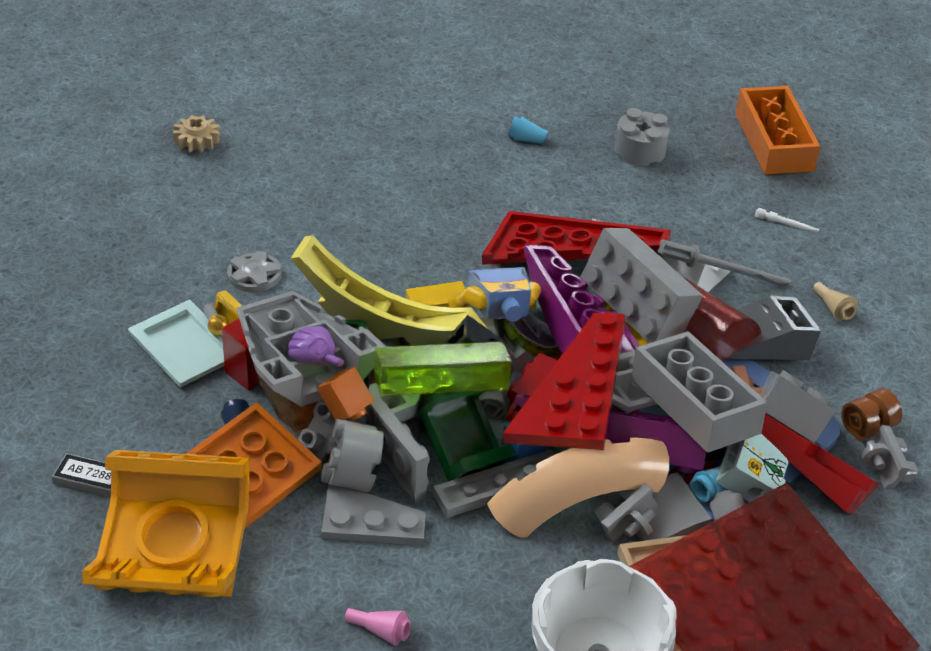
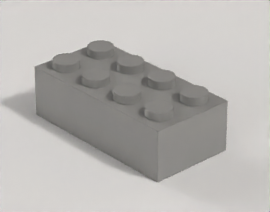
(640, 285)
(699, 391)

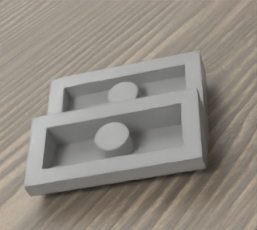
(676, 512)

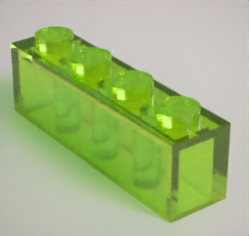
(442, 368)

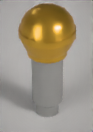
(215, 321)

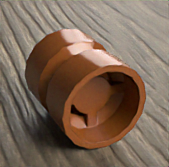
(868, 413)

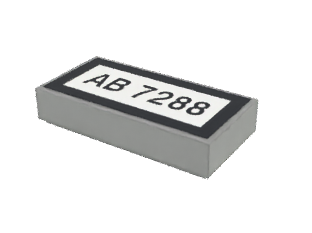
(83, 475)

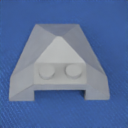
(272, 324)

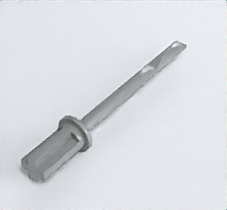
(691, 256)

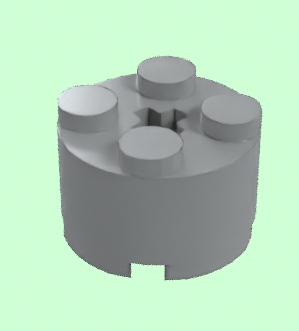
(642, 137)
(353, 455)

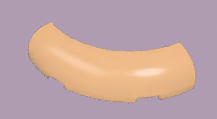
(577, 477)

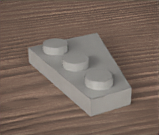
(368, 518)

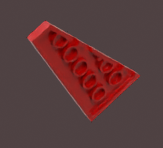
(567, 236)
(577, 394)

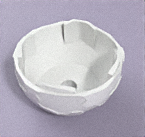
(602, 609)

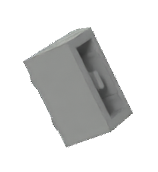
(798, 409)

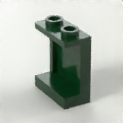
(462, 434)

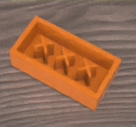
(777, 130)

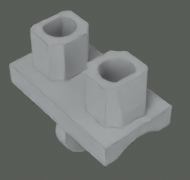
(316, 434)
(887, 456)
(629, 516)

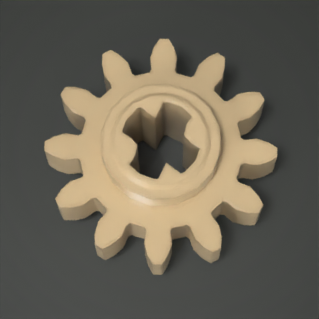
(196, 133)

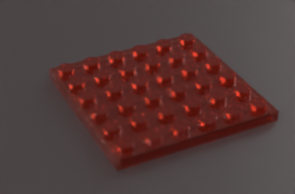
(771, 584)

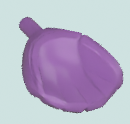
(314, 347)

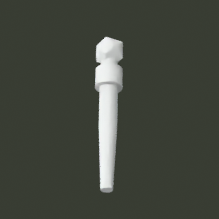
(774, 217)

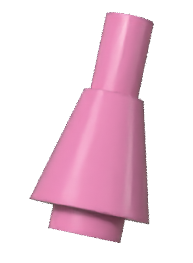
(388, 625)

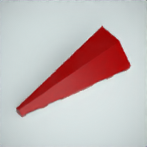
(830, 474)

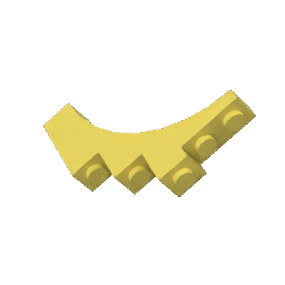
(384, 312)

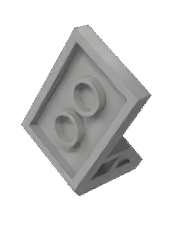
(401, 453)

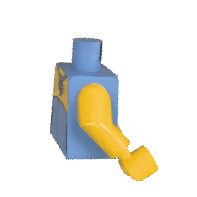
(499, 293)

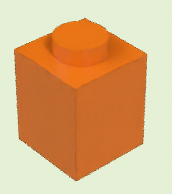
(346, 395)

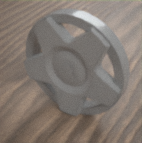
(254, 268)

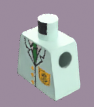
(753, 468)

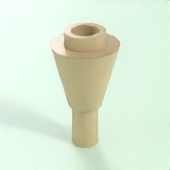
(840, 304)

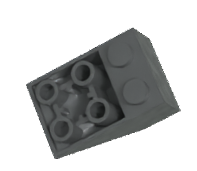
(785, 331)

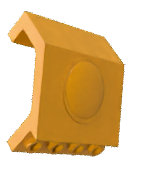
(172, 524)

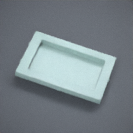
(180, 343)

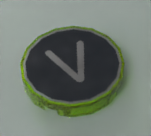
(532, 333)

